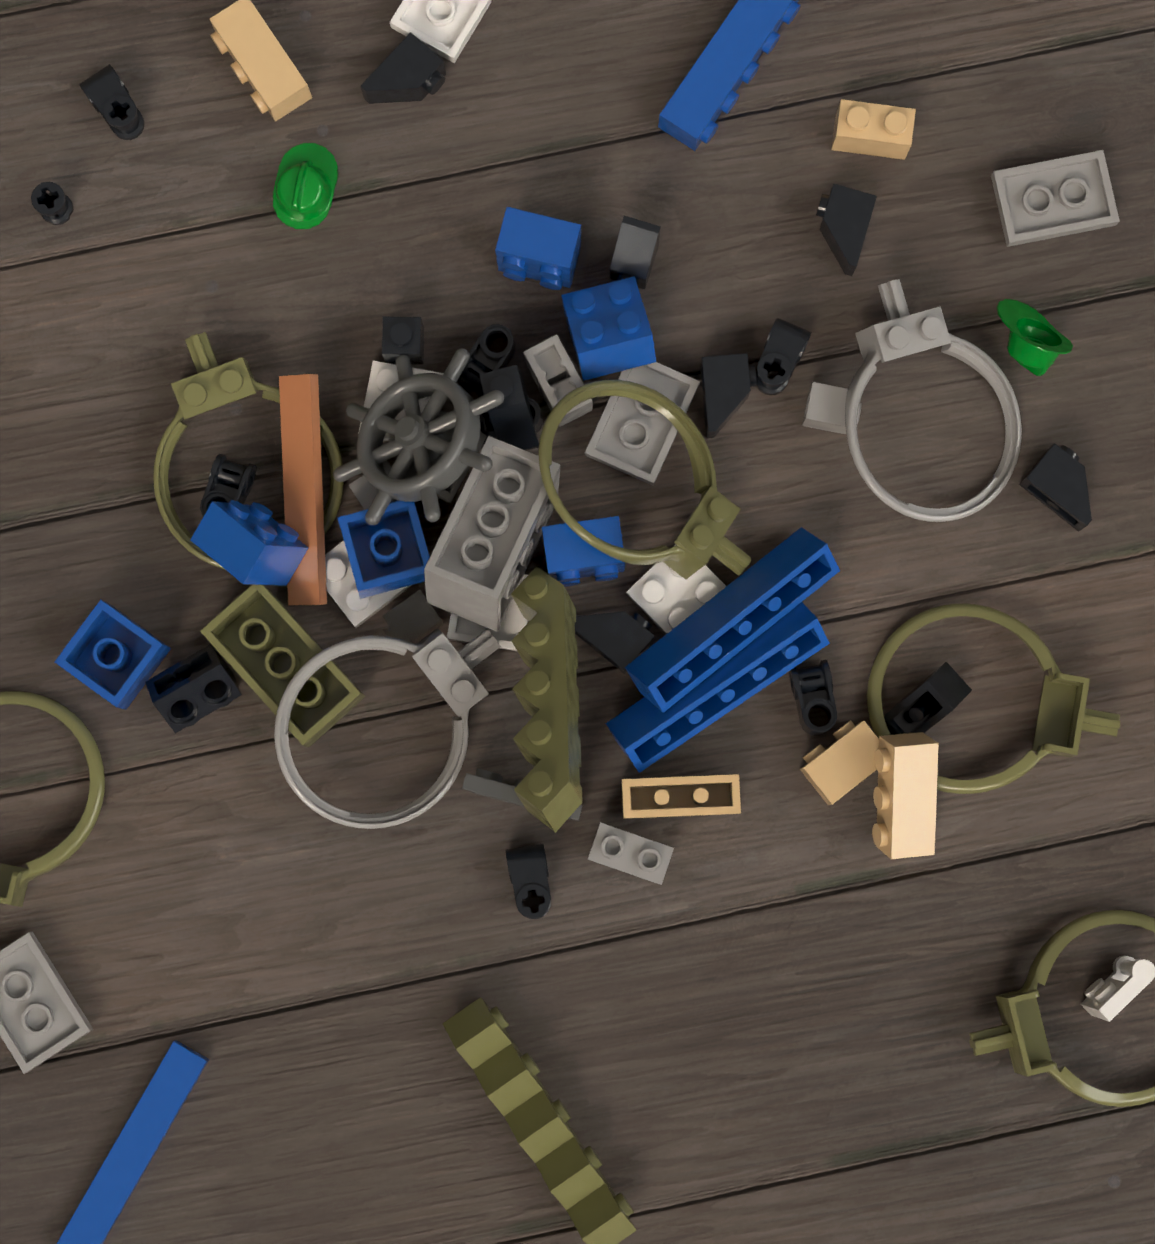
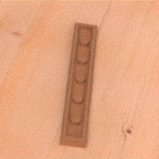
(303, 484)

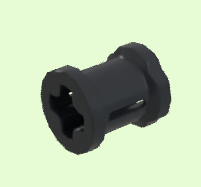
(42, 202)

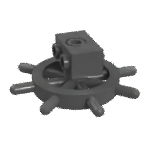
(430, 445)

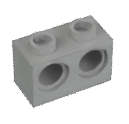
(555, 376)
(630, 853)

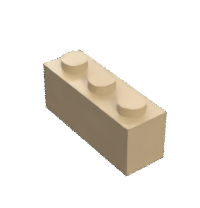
(259, 59)
(906, 795)
(681, 796)

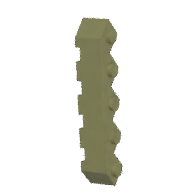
(551, 698)
(540, 1124)

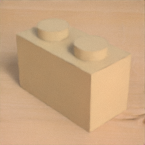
(873, 129)
(843, 763)

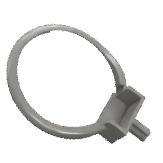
(912, 334)
(450, 675)

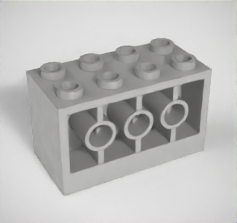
(490, 536)

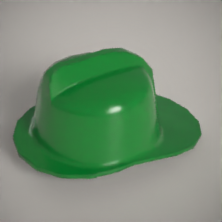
(305, 186)
(1031, 337)

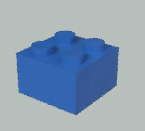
(538, 248)
(609, 328)
(249, 543)
(385, 553)
(573, 558)
(112, 655)

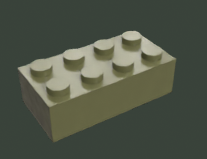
(269, 649)

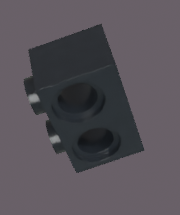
(186, 691)

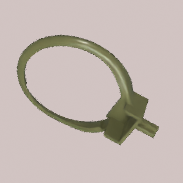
(206, 391)
(712, 516)
(1061, 706)
(15, 879)
(1022, 1022)

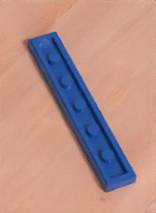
(135, 1146)

